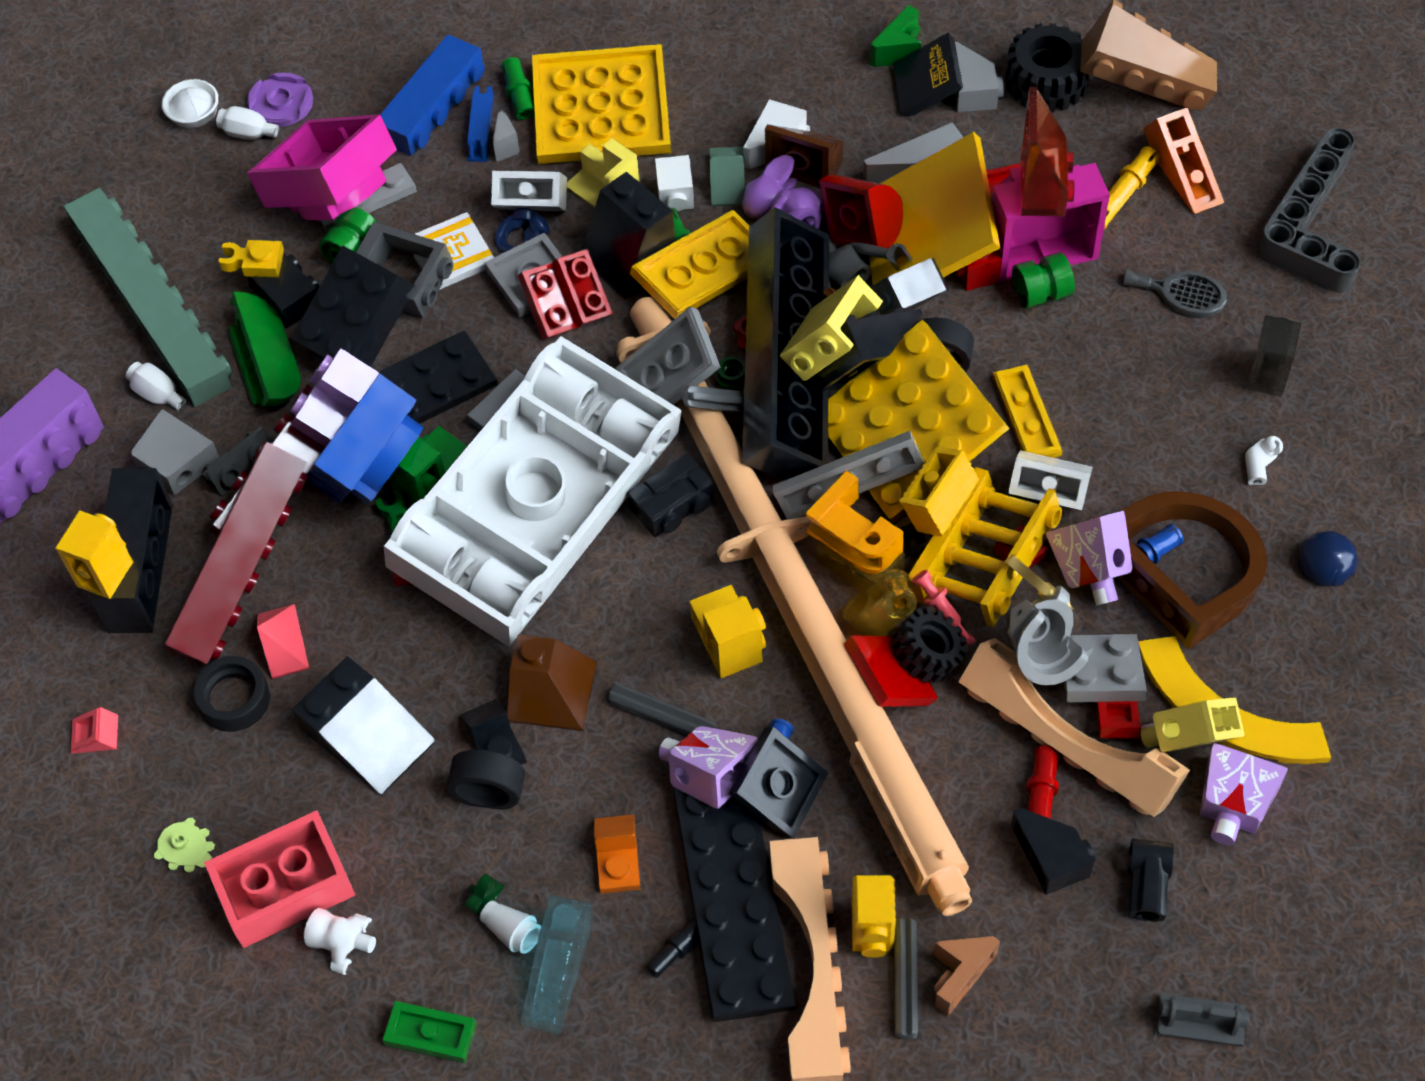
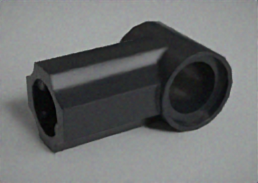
(1150, 874)

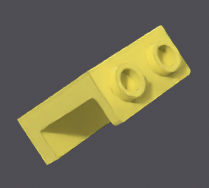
(819, 336)

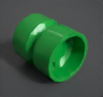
(347, 231)
(1049, 279)

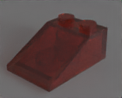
(1044, 162)

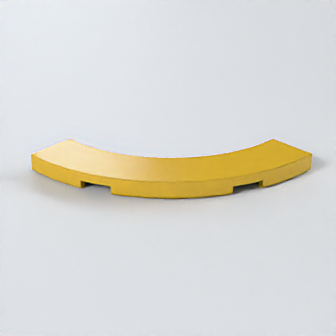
(1263, 737)

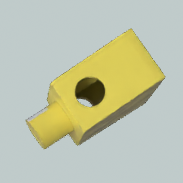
(1194, 725)

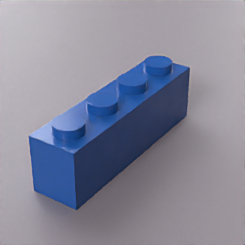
(432, 93)

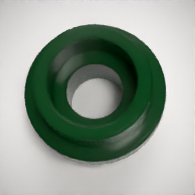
(729, 365)

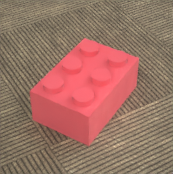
(279, 879)

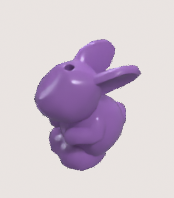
(777, 191)

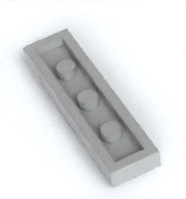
(870, 465)

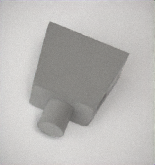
(174, 451)

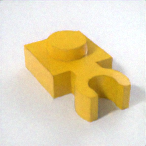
(258, 258)

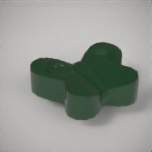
(486, 890)

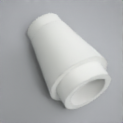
(512, 927)

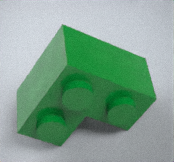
(426, 464)

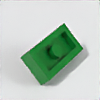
(429, 1032)

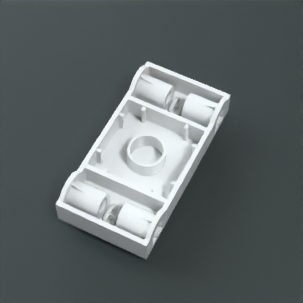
(532, 490)

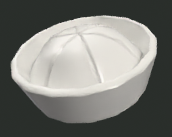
(190, 103)

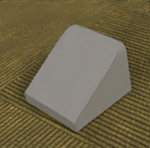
(505, 138)

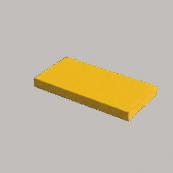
(697, 265)

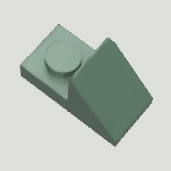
(727, 176)

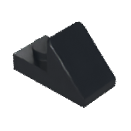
(492, 731)

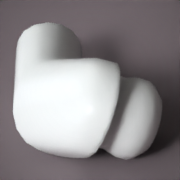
(1259, 457)

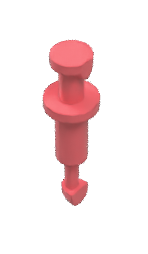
(937, 598)

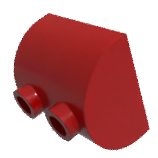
(861, 211)

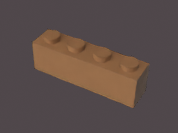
(1147, 59)

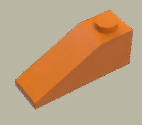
(1184, 160)

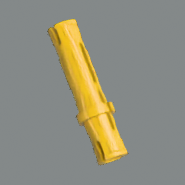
(1131, 178)

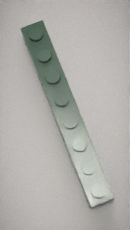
(149, 298)

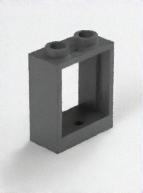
(439, 266)

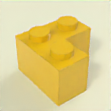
(729, 630)

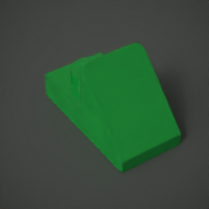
(897, 39)

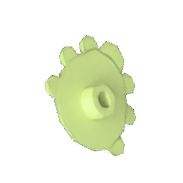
(184, 845)

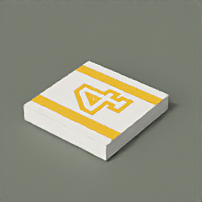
(464, 246)

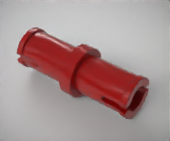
(1043, 782)

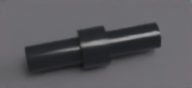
(677, 945)

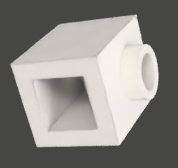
(675, 182)

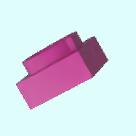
(325, 166)
(1033, 237)

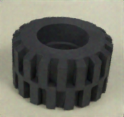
(1051, 47)

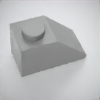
(979, 82)

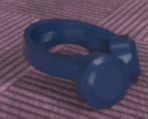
(515, 221)

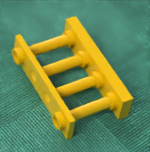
(948, 549)

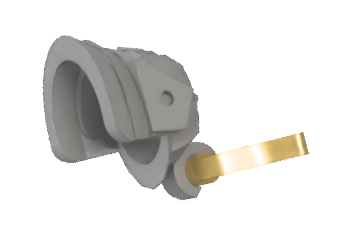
(1043, 631)

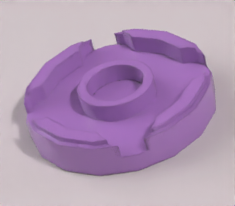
(281, 109)

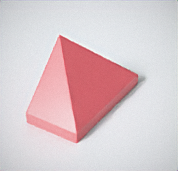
(282, 641)

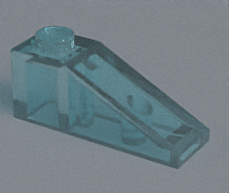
(556, 963)

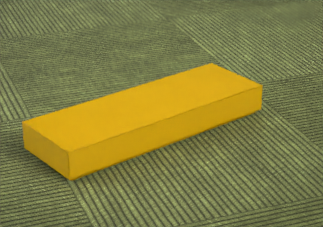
(1026, 411)

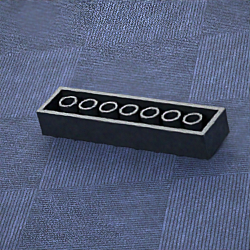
(782, 413)

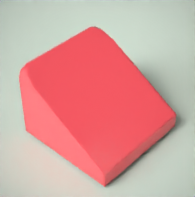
(94, 731)

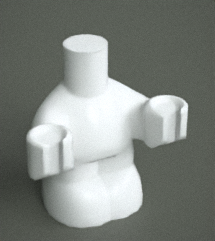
(338, 936)

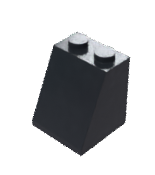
(626, 229)

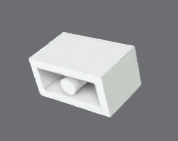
(529, 190)
(1037, 473)

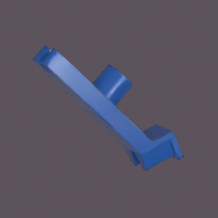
(480, 125)

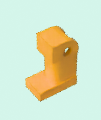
(852, 533)

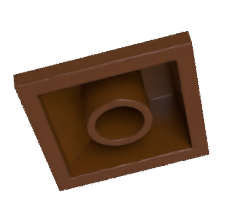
(812, 152)
(549, 684)

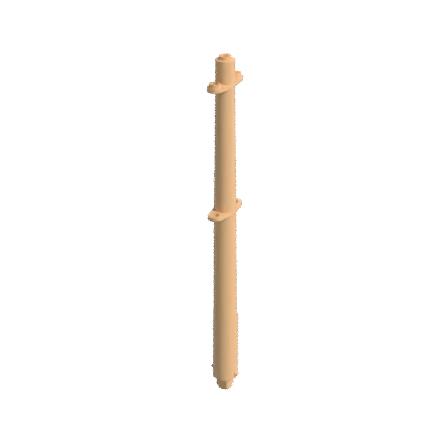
(877, 753)

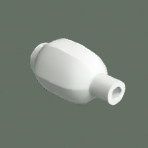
(245, 124)
(154, 385)

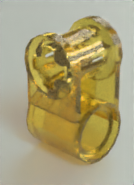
(881, 609)

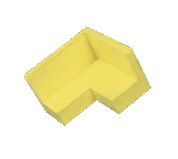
(601, 169)

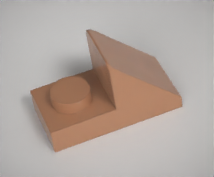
(968, 961)

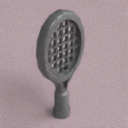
(1163, 287)

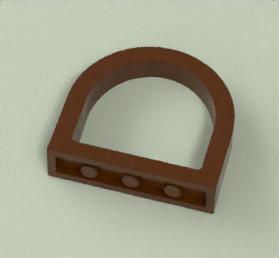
(1161, 595)

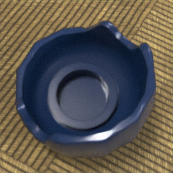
(1328, 558)

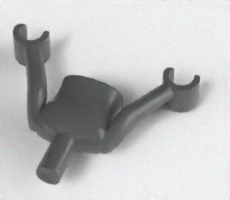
(847, 264)

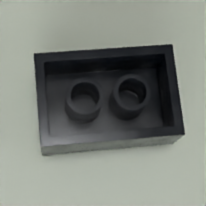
(353, 308)

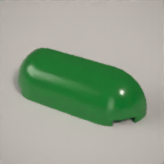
(263, 351)

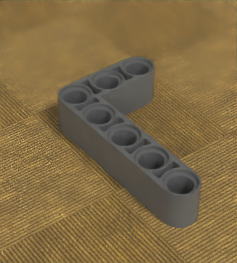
(1286, 235)

